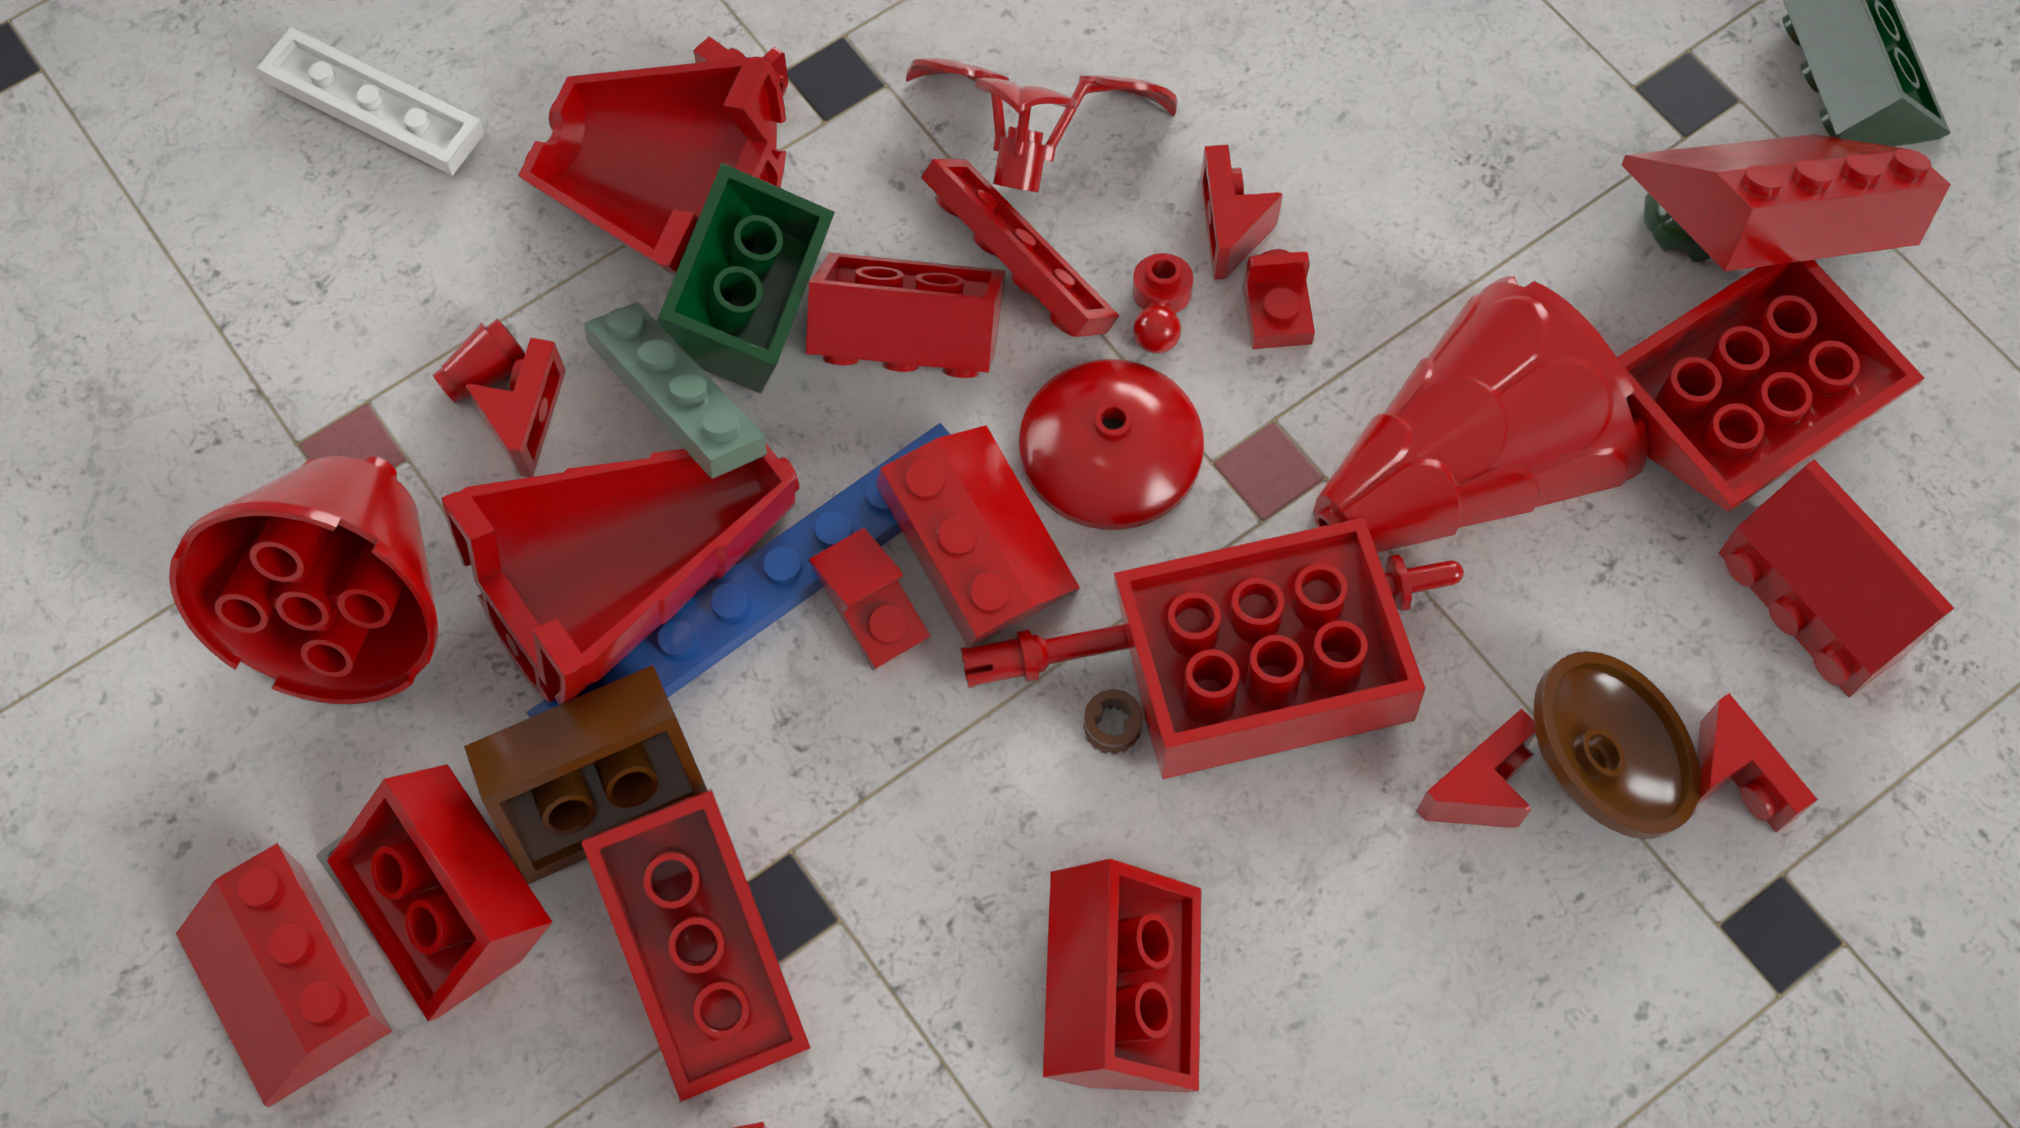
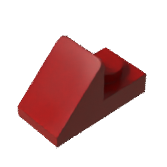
(1233, 220)
(523, 414)
(869, 597)
(1738, 751)
(1478, 786)

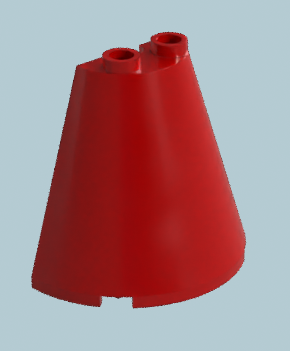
(648, 142)

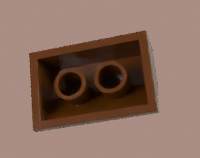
(583, 771)

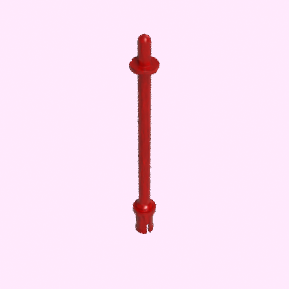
(1032, 654)

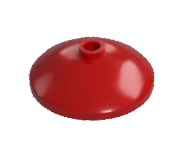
(1107, 474)

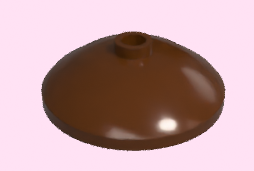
(1616, 745)

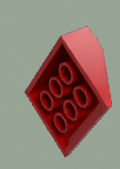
(1793, 197)
(1761, 380)
(1267, 647)

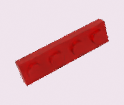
(1010, 237)

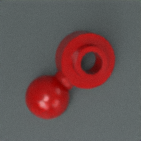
(1157, 325)

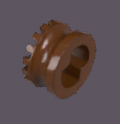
(1132, 725)

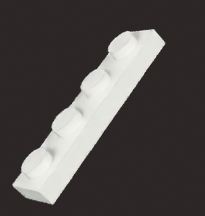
(371, 101)

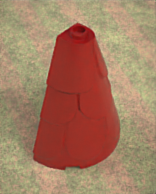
(1496, 421)
(606, 554)

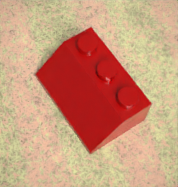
(904, 314)
(975, 533)
(1833, 579)
(437, 888)
(279, 974)
(1122, 979)

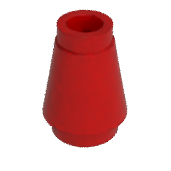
(480, 360)

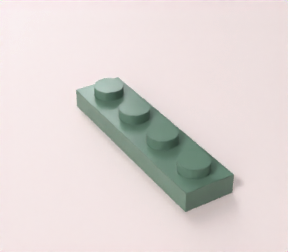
(675, 390)

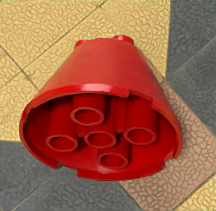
(314, 582)

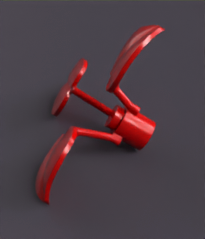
(1022, 153)

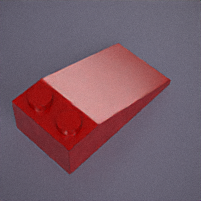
(695, 944)

